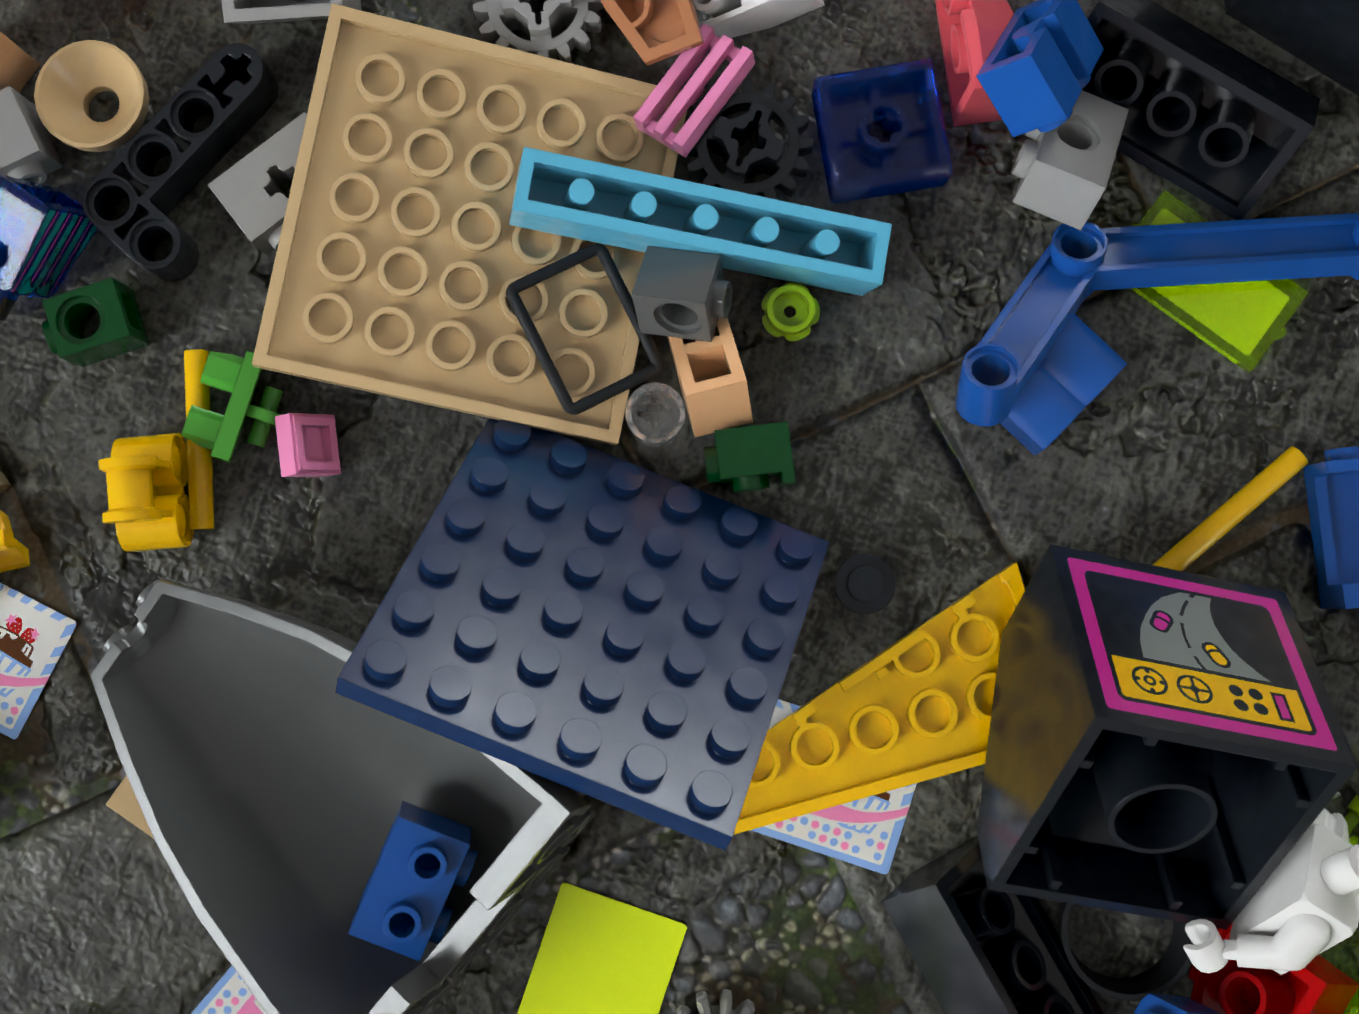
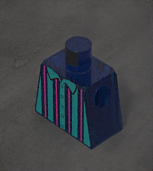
(38, 239)

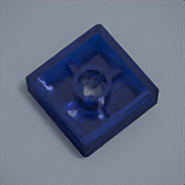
(904, 101)

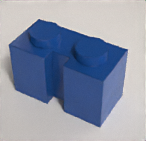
(1040, 65)

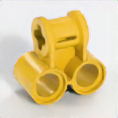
(148, 492)

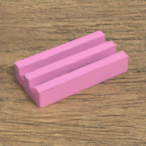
(720, 49)

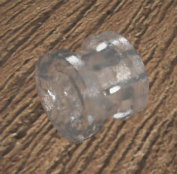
(655, 426)

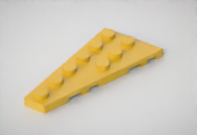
(893, 720)

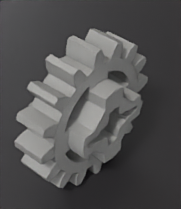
(556, 14)

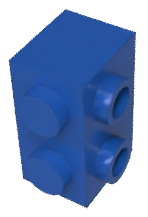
(412, 882)

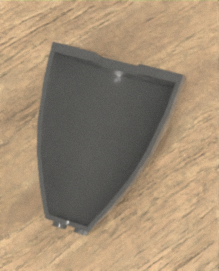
(284, 794)

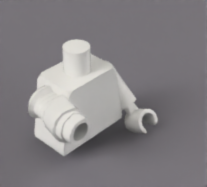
(1296, 912)

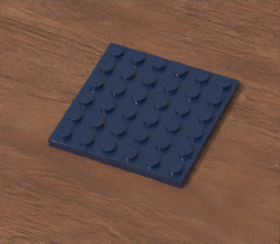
(593, 628)

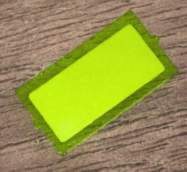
(1230, 317)

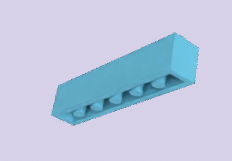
(747, 230)

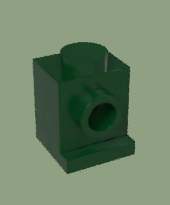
(751, 456)

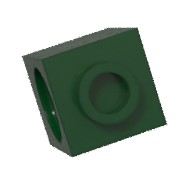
(119, 328)

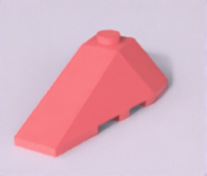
(967, 38)

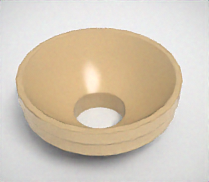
(73, 79)

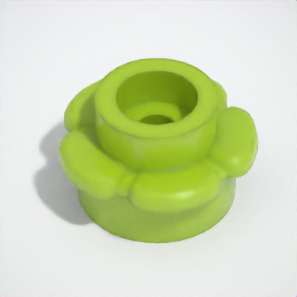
(794, 296)

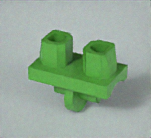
(220, 431)

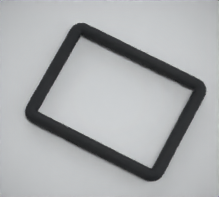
(540, 349)

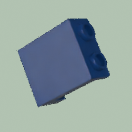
(1334, 524)

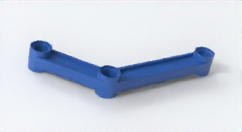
(1138, 258)

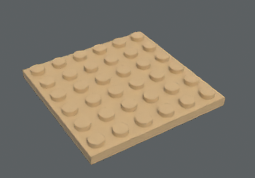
(405, 237)

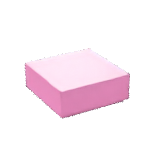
(307, 445)

